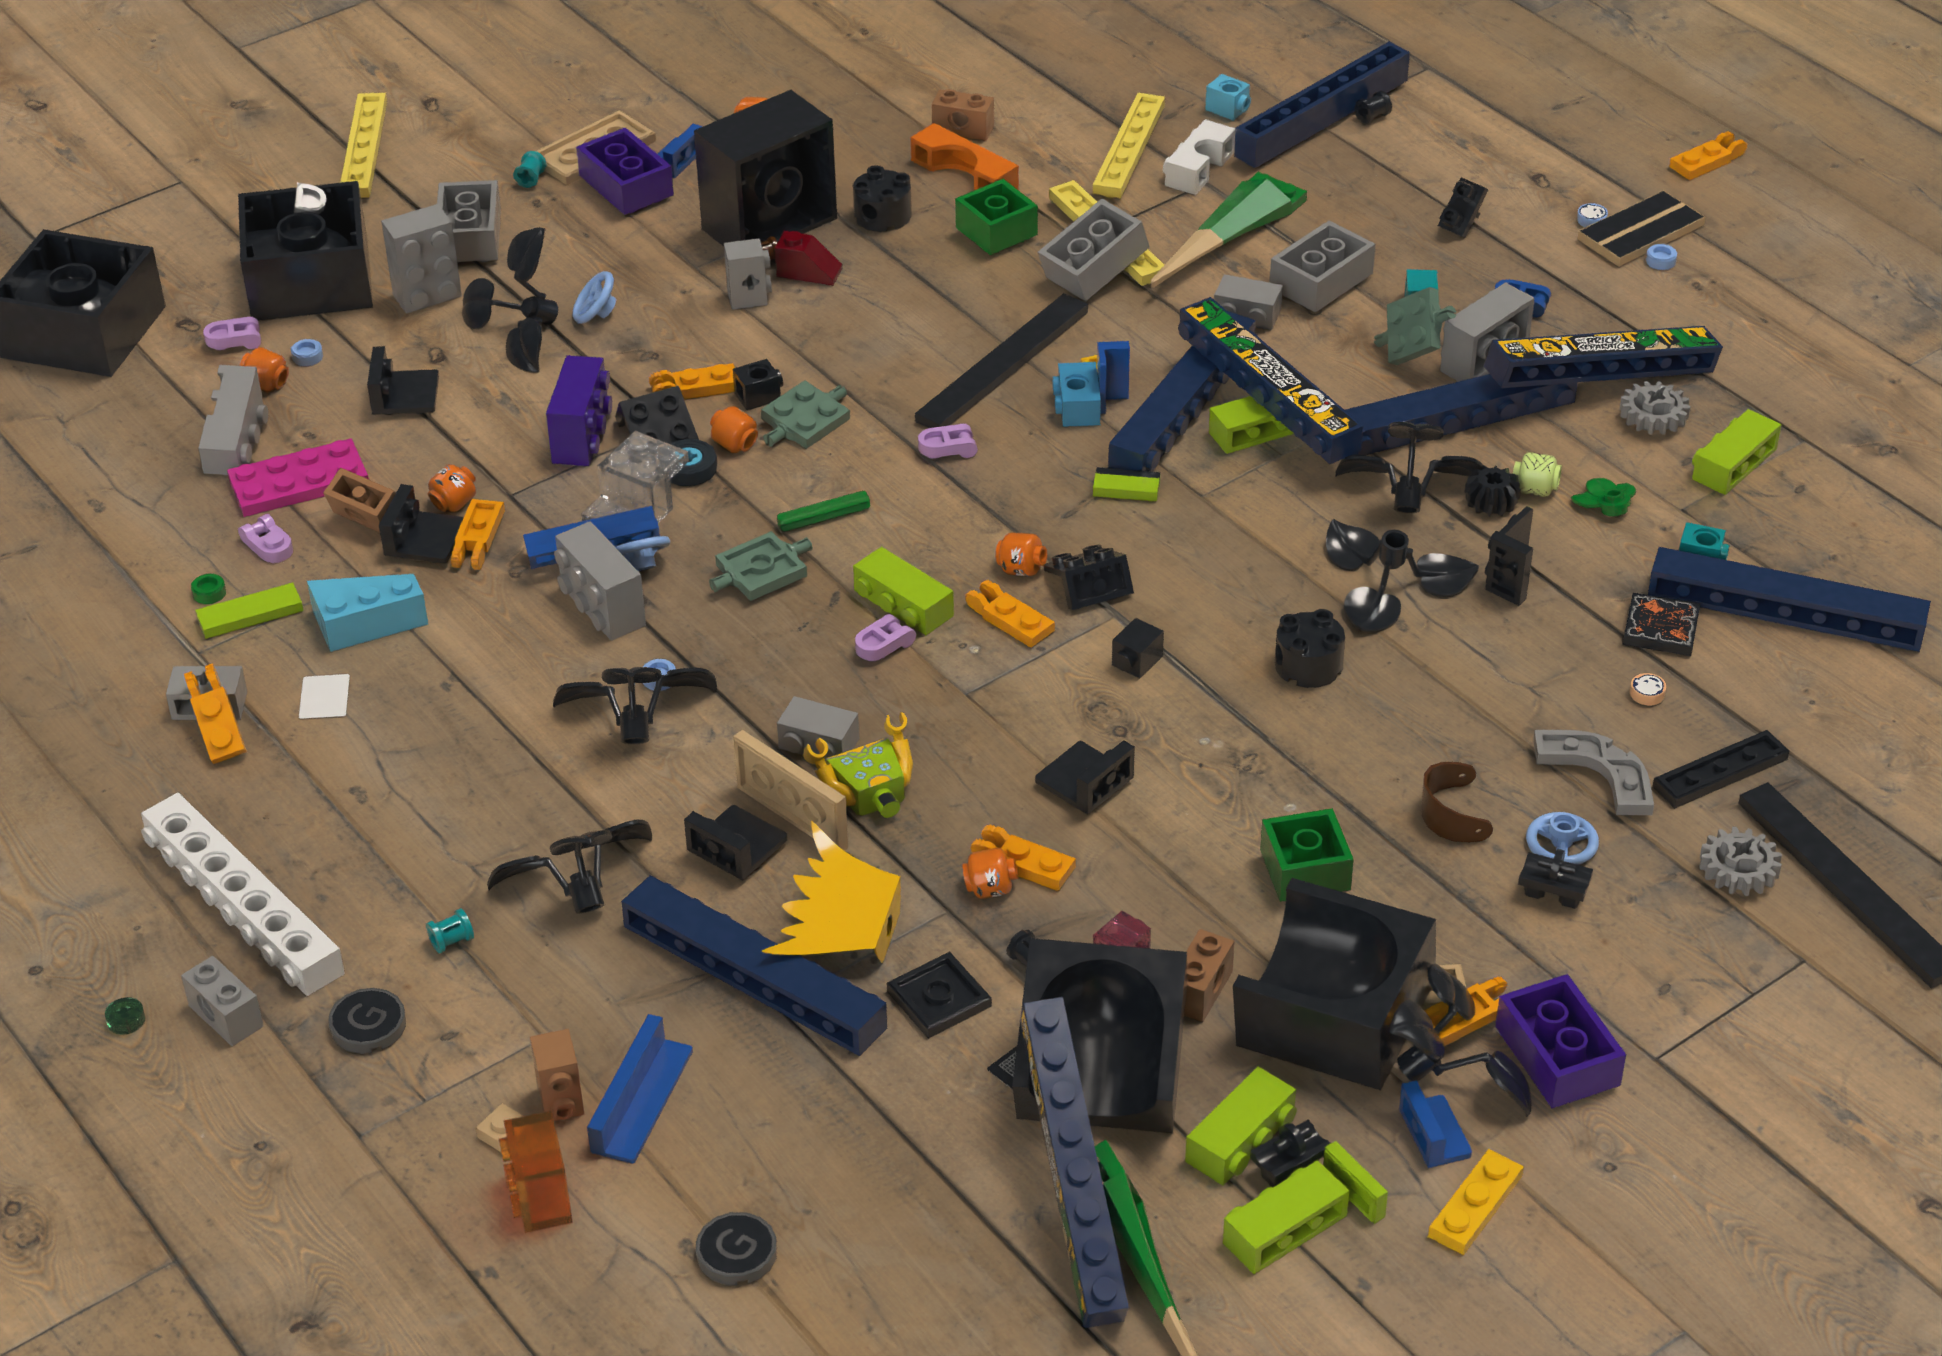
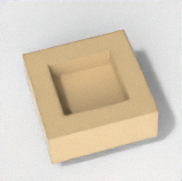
(493, 1126)

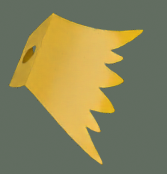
(845, 905)

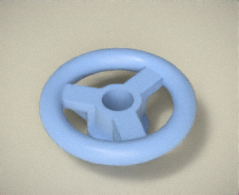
(594, 299)
(641, 552)
(1563, 830)

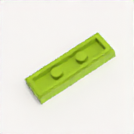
(249, 610)

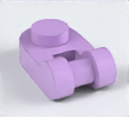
(233, 333)
(947, 441)
(273, 546)
(883, 638)

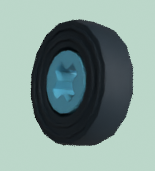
(701, 465)

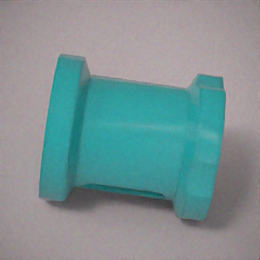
(531, 166)
(450, 930)

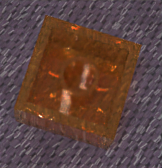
(535, 1172)

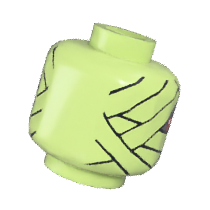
(1538, 474)

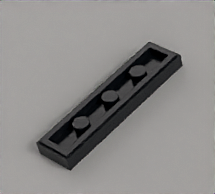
(1720, 769)

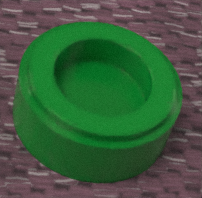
(208, 589)

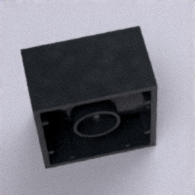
(766, 170)
(304, 258)
(78, 302)
(1336, 984)
(1123, 1026)

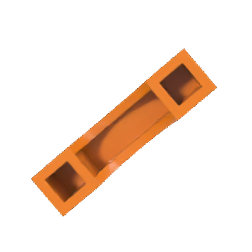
(942, 149)

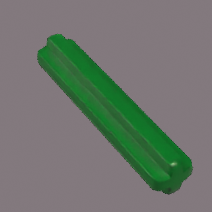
(823, 511)

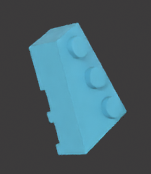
(366, 608)

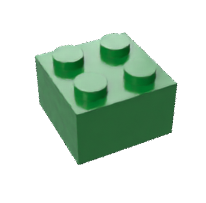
(996, 216)
(1307, 849)

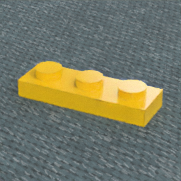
(1475, 1202)

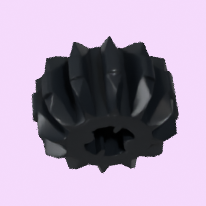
(1492, 490)

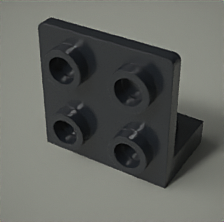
(400, 391)
(658, 416)
(415, 533)
(1511, 559)
(1092, 576)
(1088, 776)
(733, 840)

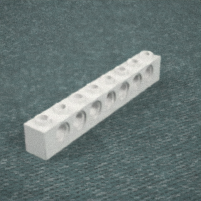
(242, 894)

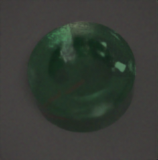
(125, 1015)

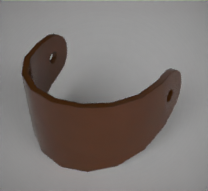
(1443, 820)

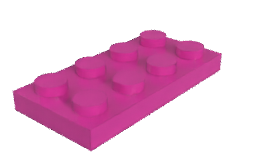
(292, 477)

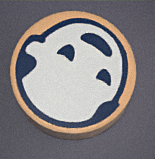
(1648, 689)

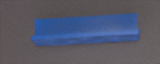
(637, 1093)

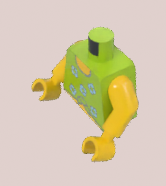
(868, 775)

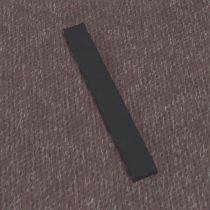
(1001, 362)
(1846, 881)

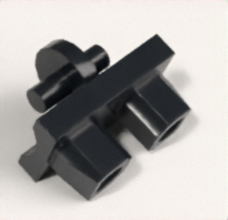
(1463, 207)
(1556, 877)
(1289, 1151)

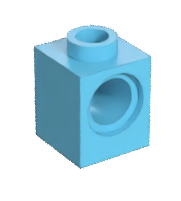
(1227, 97)

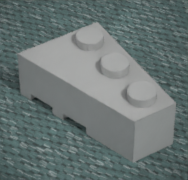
(236, 420)

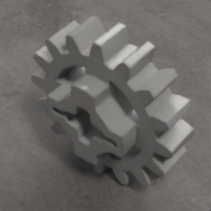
(1654, 407)
(1740, 861)

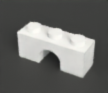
(1189, 165)

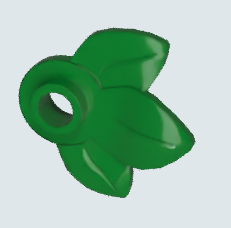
(1605, 494)

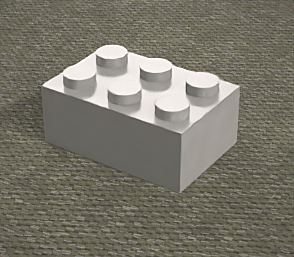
(475, 218)
(1093, 249)
(421, 258)
(1322, 265)
(1468, 336)
(600, 580)

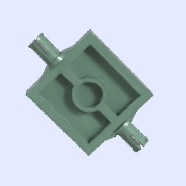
(1414, 326)
(805, 414)
(761, 565)

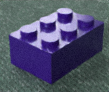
(625, 171)
(578, 410)
(1560, 1041)

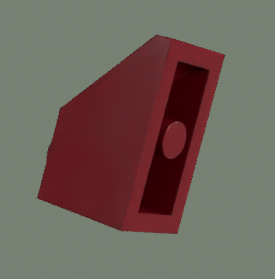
(805, 259)

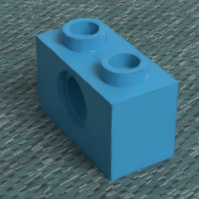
(1077, 394)

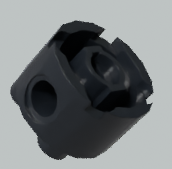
(882, 199)
(1309, 648)

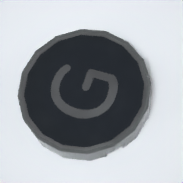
(367, 1020)
(736, 1248)

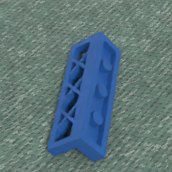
(617, 528)

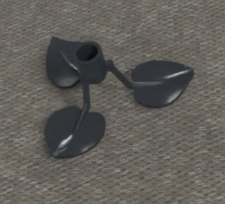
(524, 342)
(1408, 489)
(1373, 610)
(634, 719)
(583, 886)
(1428, 1049)

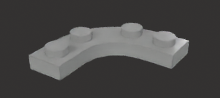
(1623, 770)

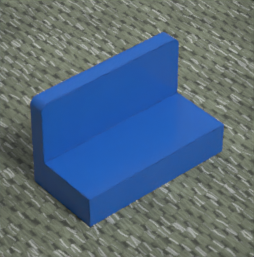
(680, 151)
(1113, 371)
(1433, 1126)

